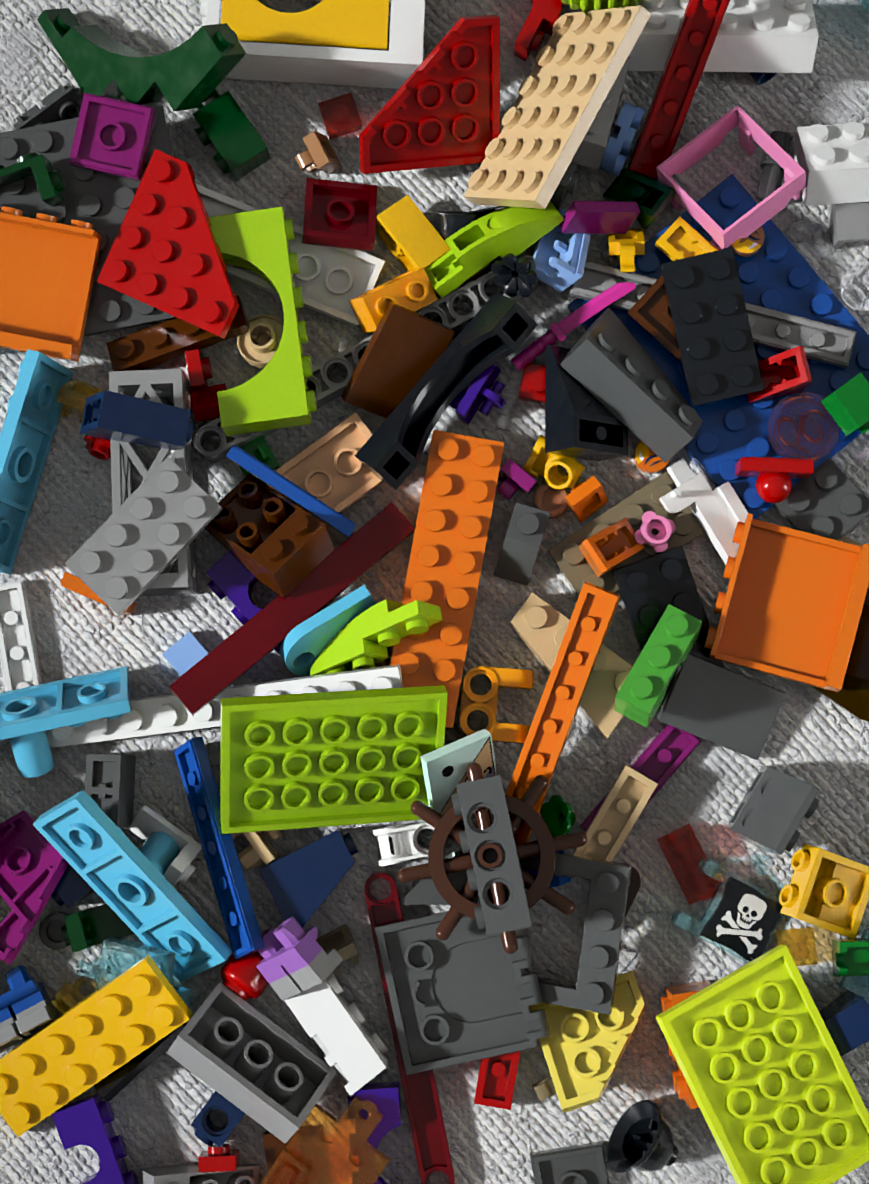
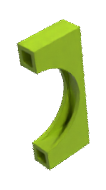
(279, 392)

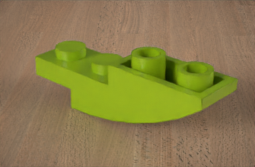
(485, 239)
(369, 634)

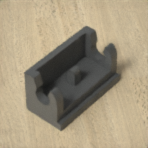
(111, 785)

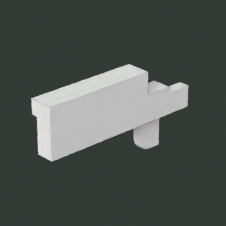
(715, 509)

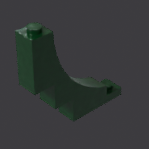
(113, 69)

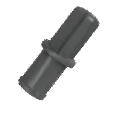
(772, 171)

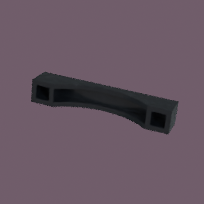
(486, 339)

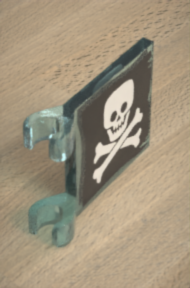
(738, 917)

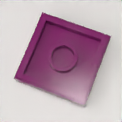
(112, 136)

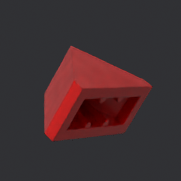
(783, 374)

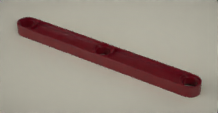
(418, 1088)

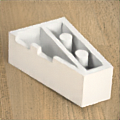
(340, 1033)

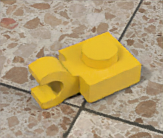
(627, 247)

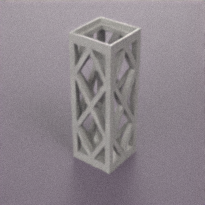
(154, 386)

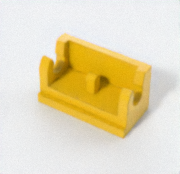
(409, 235)

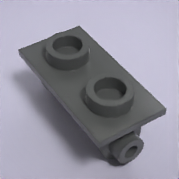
(60, 105)

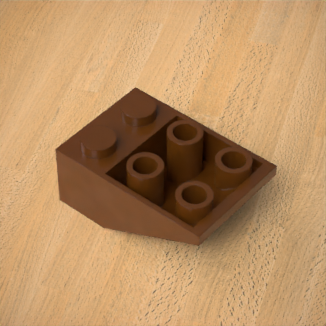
(270, 535)

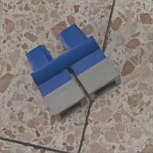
(23, 1008)

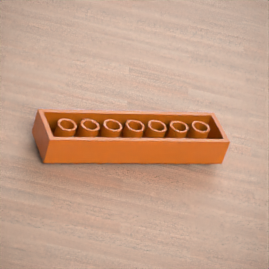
(448, 558)

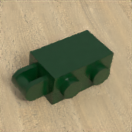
(230, 135)

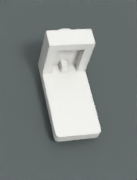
(182, 867)

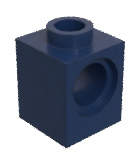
(206, 1130)

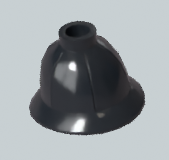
(641, 1140)

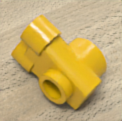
(549, 467)

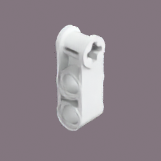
(406, 844)

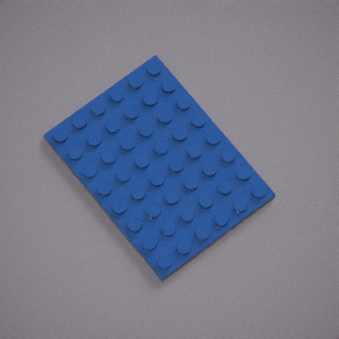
(771, 279)

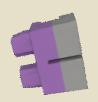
(294, 959)

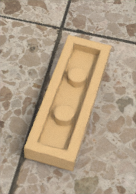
(616, 815)

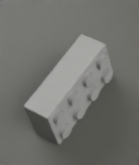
(252, 1062)

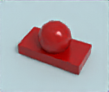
(774, 474)

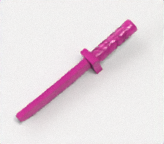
(571, 322)

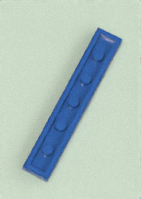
(218, 849)

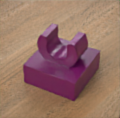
(516, 479)

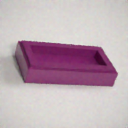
(599, 217)

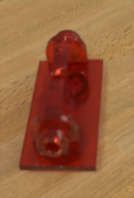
(684, 857)

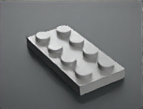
(143, 536)

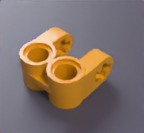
(488, 703)

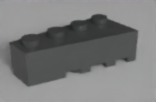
(632, 386)

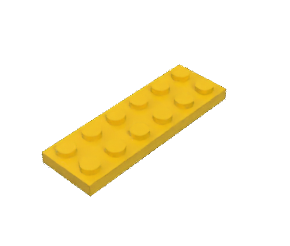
(88, 1044)

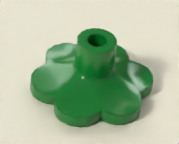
(557, 815)

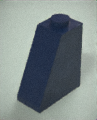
(136, 421)
(309, 875)
(847, 1021)

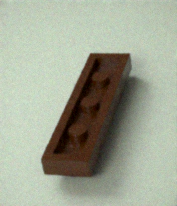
(168, 342)

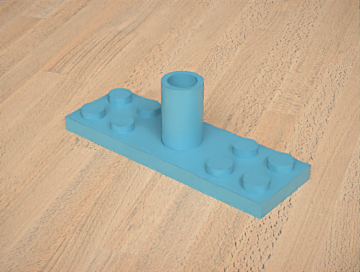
(26, 445)
(56, 704)
(133, 882)

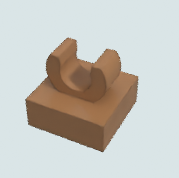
(319, 154)

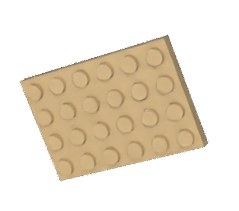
(556, 107)

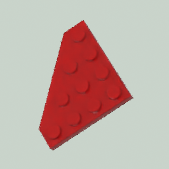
(444, 108)
(169, 252)

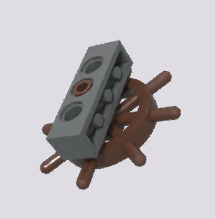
(492, 857)

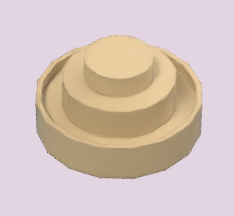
(261, 340)

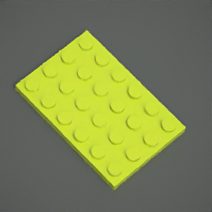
(769, 1076)

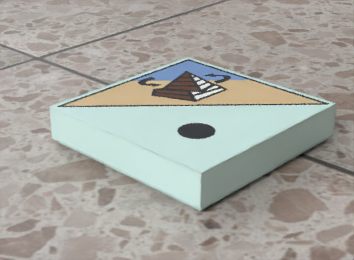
(449, 764)

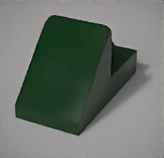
(649, 195)

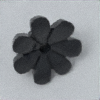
(515, 275)

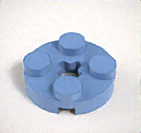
(621, 139)

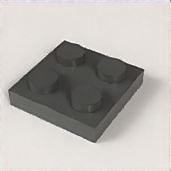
(825, 504)

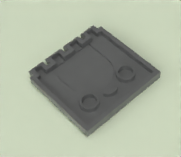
(458, 994)

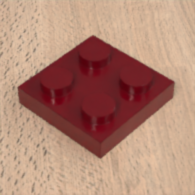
(339, 214)

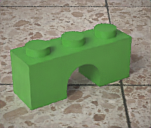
(656, 665)

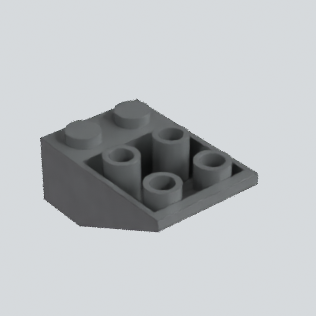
(774, 810)

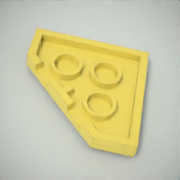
(589, 1044)

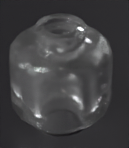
(855, 286)

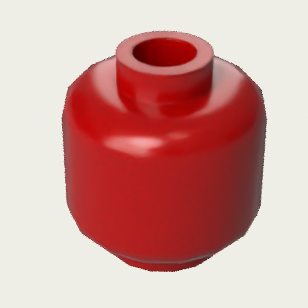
(244, 977)

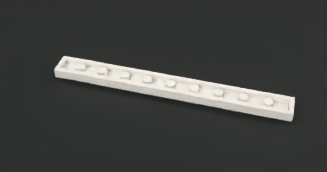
(168, 714)

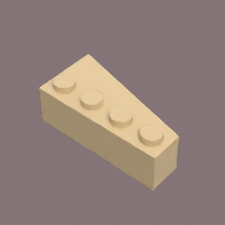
(543, 631)

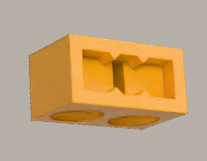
(408, 290)

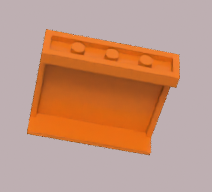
(45, 282)
(790, 604)

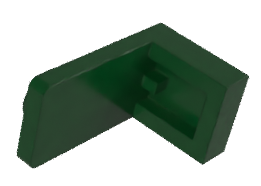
(48, 180)
(92, 926)

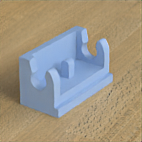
(560, 257)

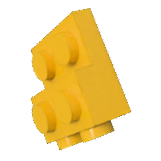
(826, 890)

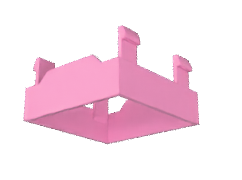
(707, 141)

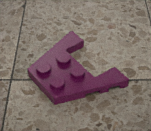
(27, 879)

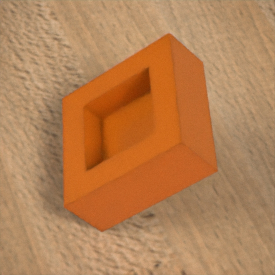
(586, 498)

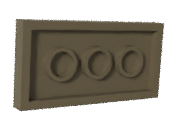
(574, 565)

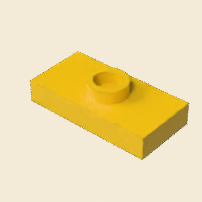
(683, 241)

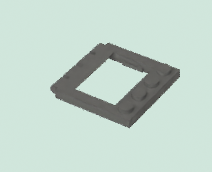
(601, 932)

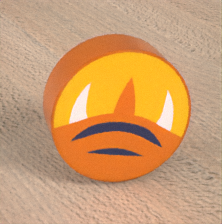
(647, 460)

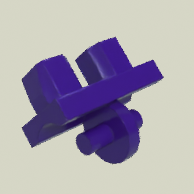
(469, 401)

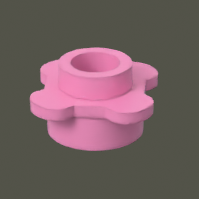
(663, 526)

